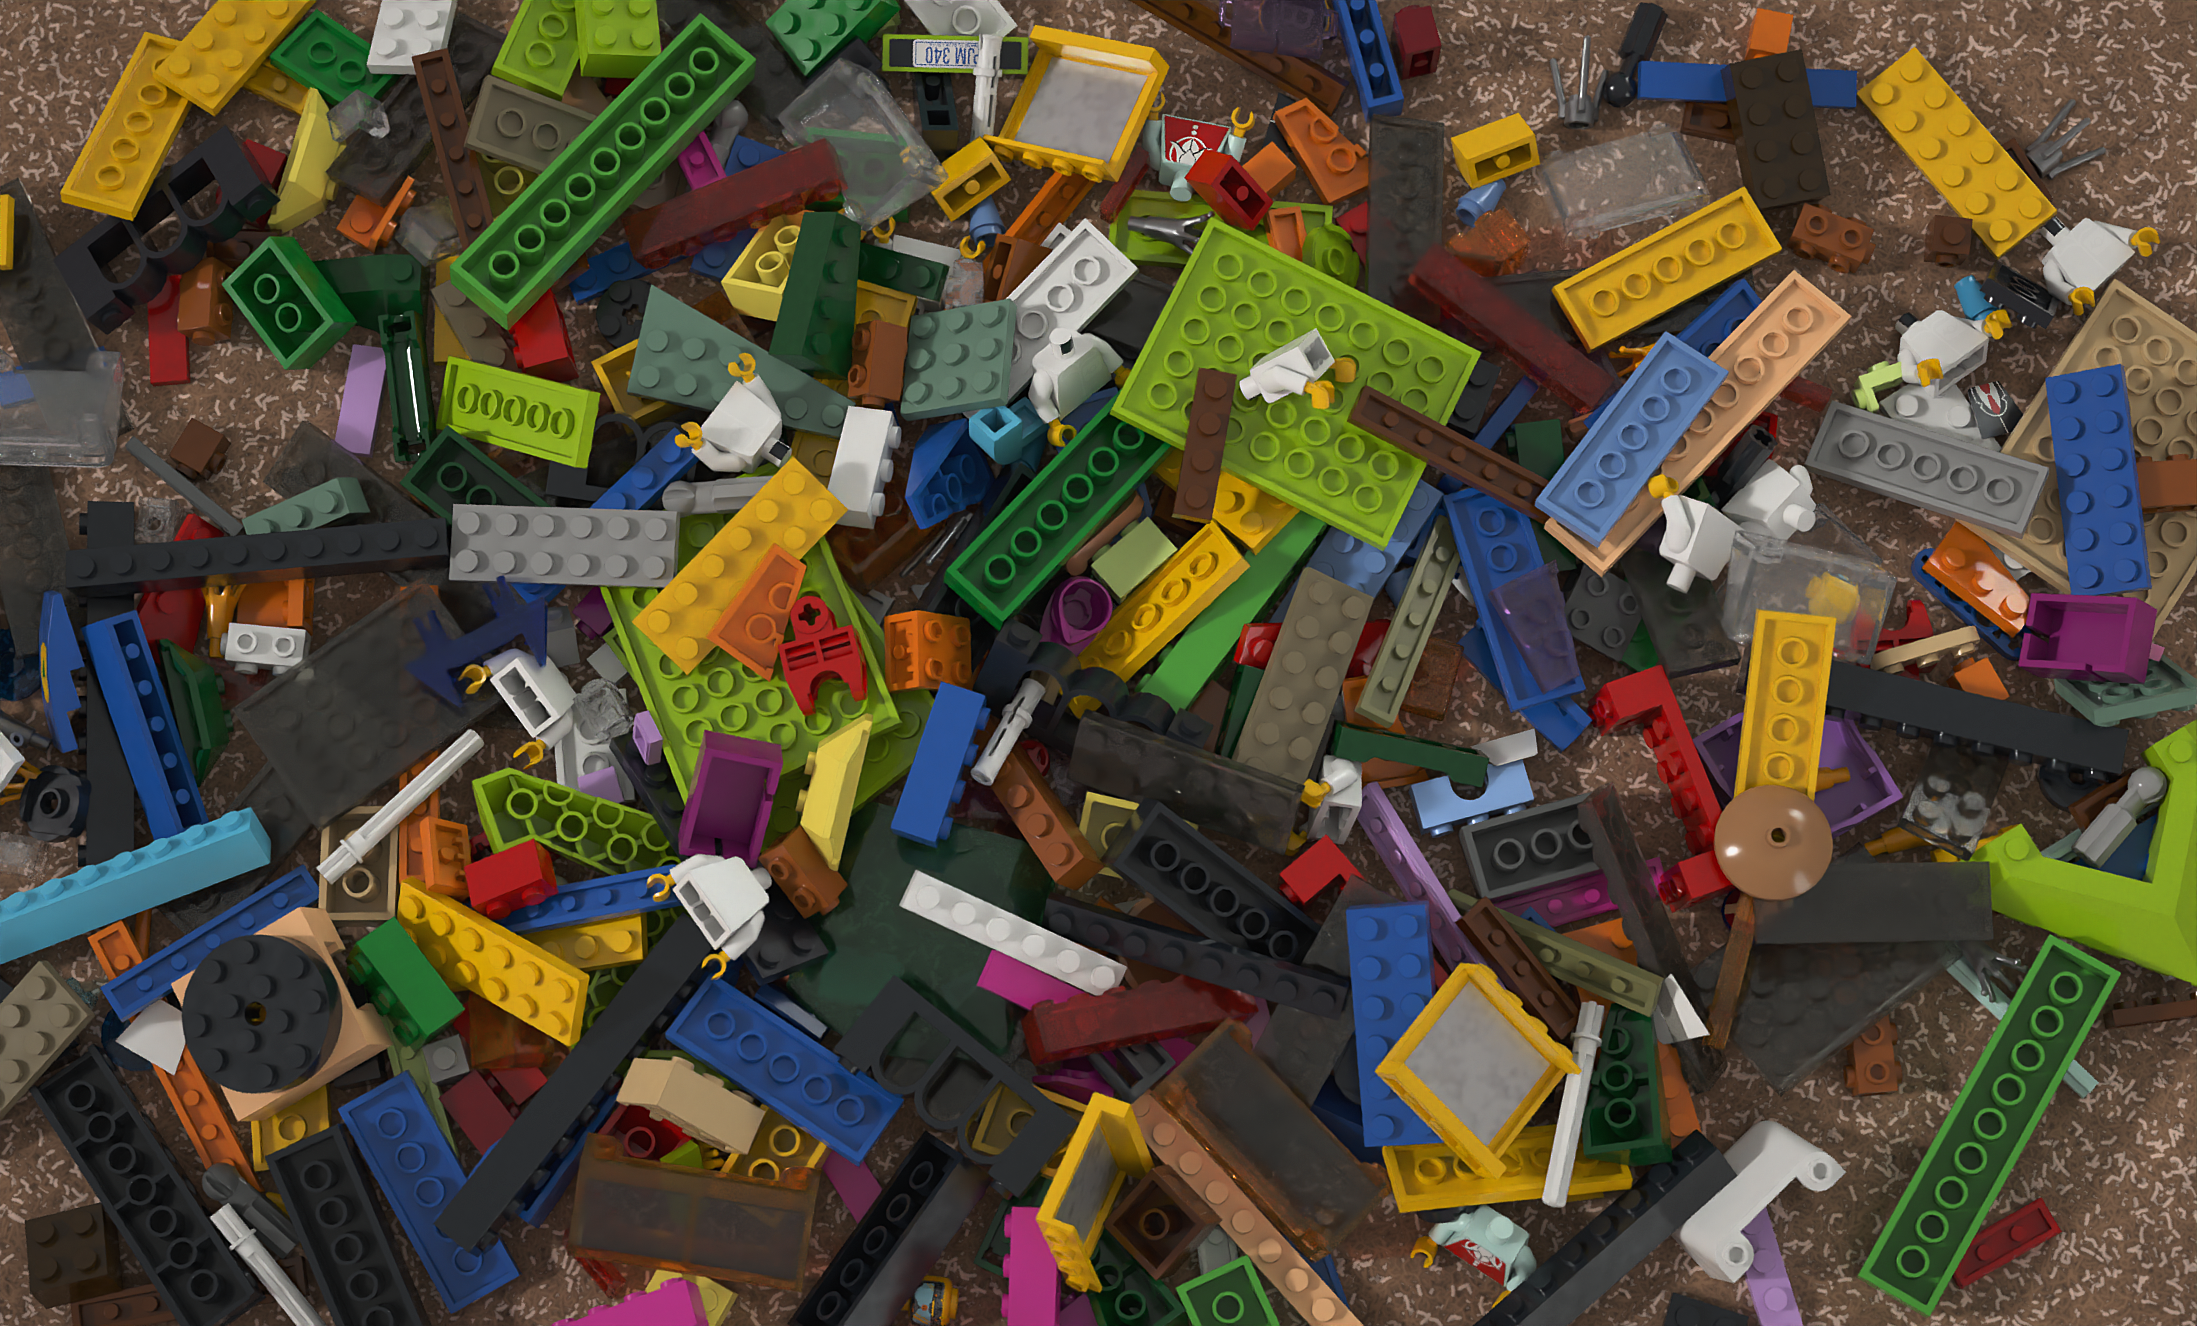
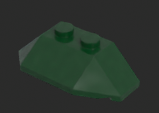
(195, 706)

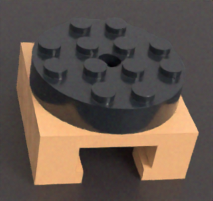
(309, 1023)

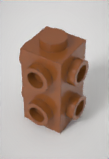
(1831, 238)
(204, 303)
(877, 363)
(802, 873)
(1872, 1063)

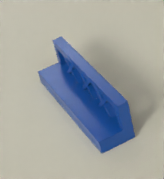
(1556, 721)

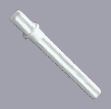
(400, 806)
(1573, 1103)
(265, 1267)

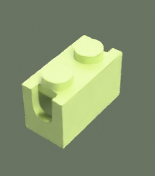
(1131, 559)

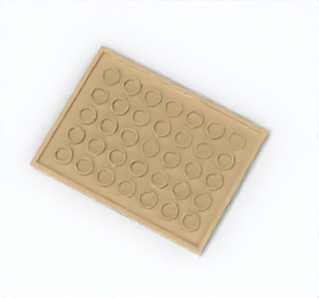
(2162, 400)

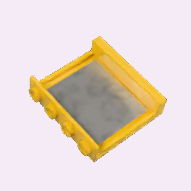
(1080, 104)
(1476, 1067)
(1088, 1184)

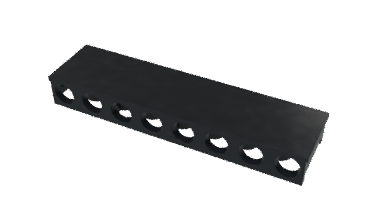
(146, 1192)

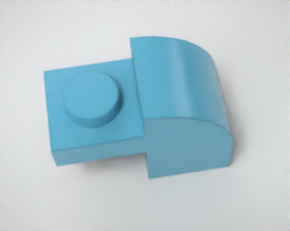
(1006, 430)

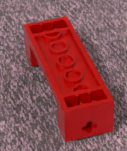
(1650, 700)
(1319, 872)

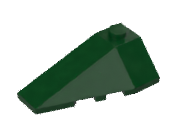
(379, 287)

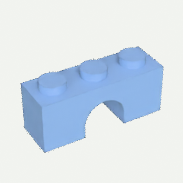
(1440, 808)

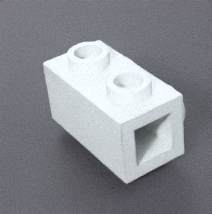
(264, 647)

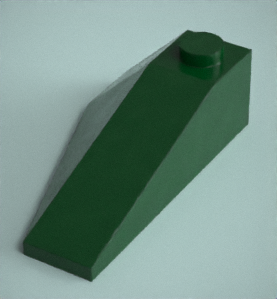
(1627, 1100)
(1129, 1291)

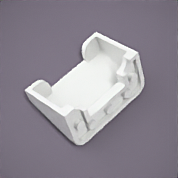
(1764, 1165)

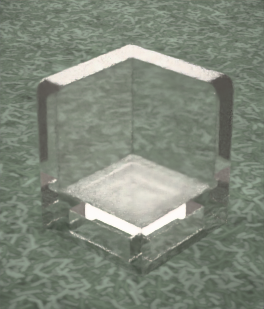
(358, 112)

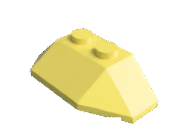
(304, 183)
(833, 787)

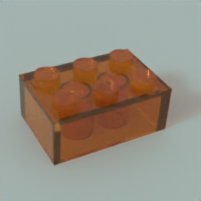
(872, 554)

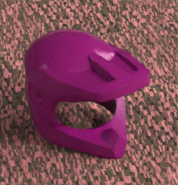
(1076, 613)
(1077, 1079)

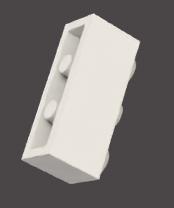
(864, 464)

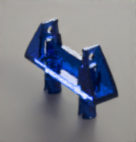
(509, 623)

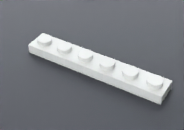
(1011, 935)

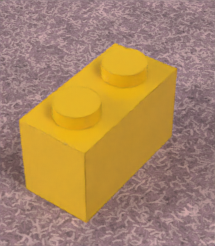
(1495, 151)
(972, 175)

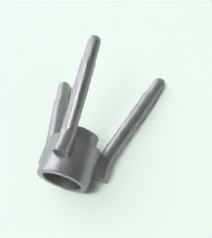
(1579, 110)
(2046, 156)
(940, 541)

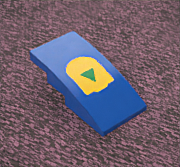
(57, 657)

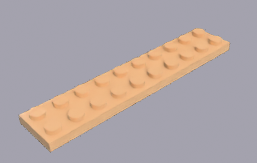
(1761, 362)

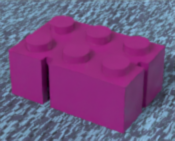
(2088, 638)
(730, 797)

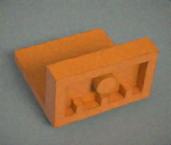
(372, 224)
(278, 604)
(925, 650)
(445, 854)

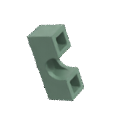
(316, 508)

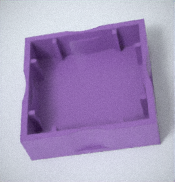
(1842, 745)

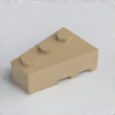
(693, 1103)

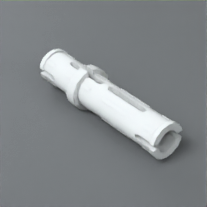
(986, 83)
(1015, 719)

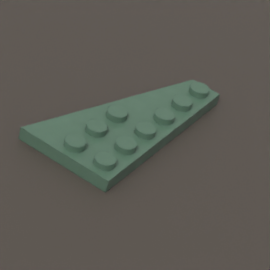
(686, 360)

